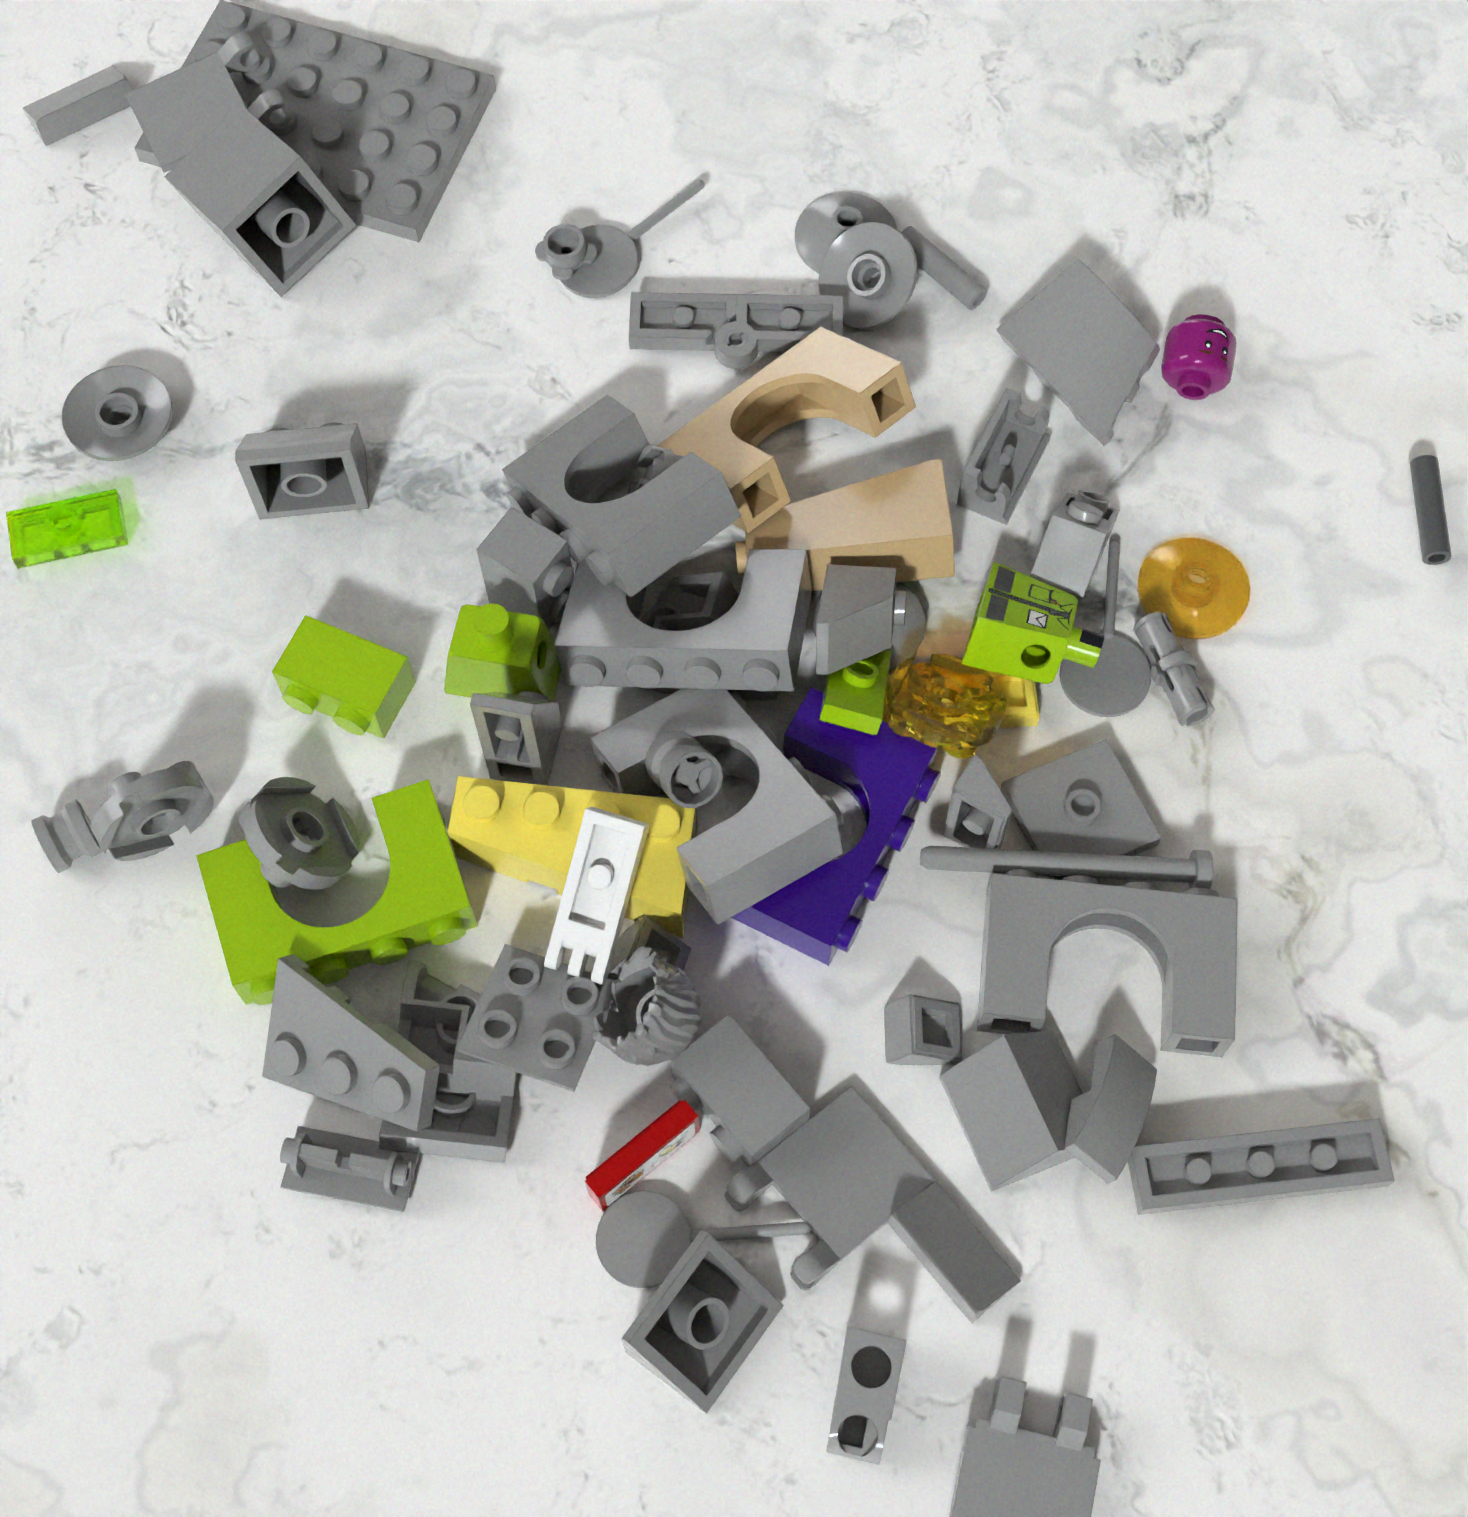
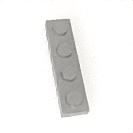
(1260, 1166)

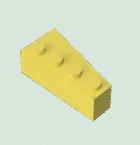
(535, 828)

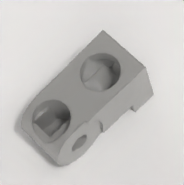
(865, 1394)

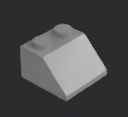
(304, 470)

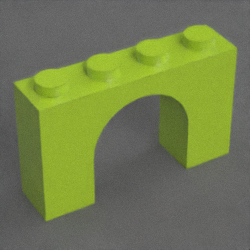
(419, 905)

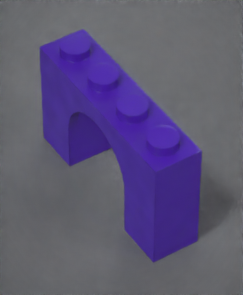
(886, 779)

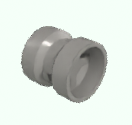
(696, 771)

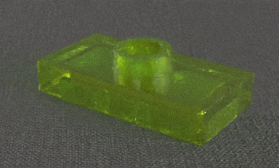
(66, 528)

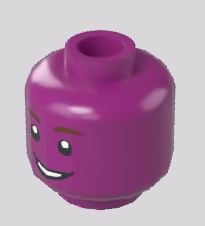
(1198, 356)

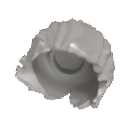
(654, 1012)

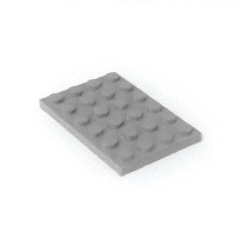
(363, 114)

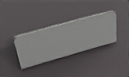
(79, 105)
(977, 809)
(953, 1251)

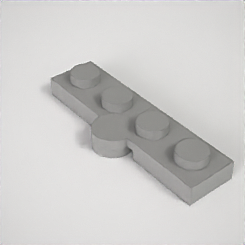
(729, 323)

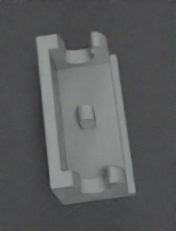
(1004, 459)

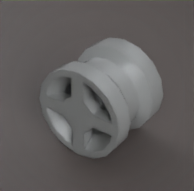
(66, 836)

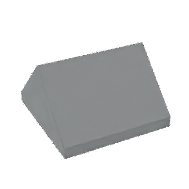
(1014, 1105)
(701, 1322)

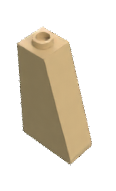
(878, 522)

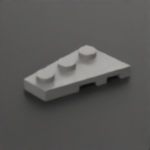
(341, 1055)

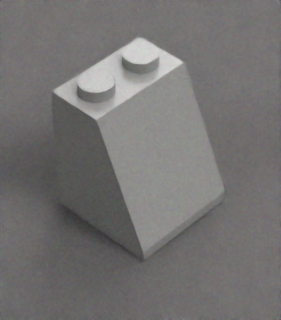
(261, 199)

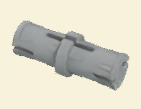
(1173, 669)

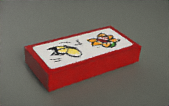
(642, 1154)

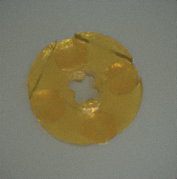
(957, 728)

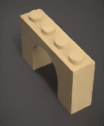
(813, 379)

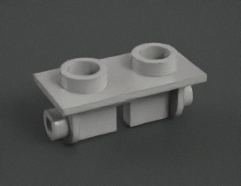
(347, 1169)

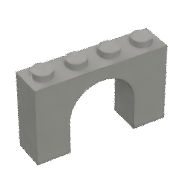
(632, 536)
(745, 649)
(768, 842)
(1184, 933)

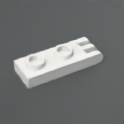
(597, 892)

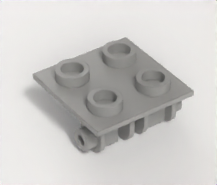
(536, 1019)

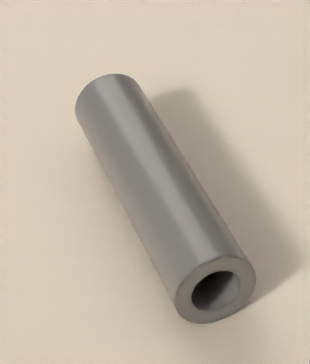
(945, 270)

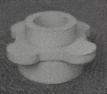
(564, 239)

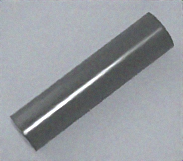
(1430, 510)

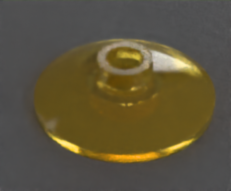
(1194, 607)

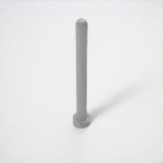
(1195, 871)

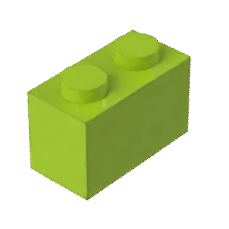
(343, 678)

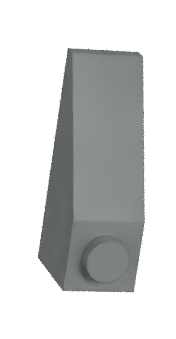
(517, 734)

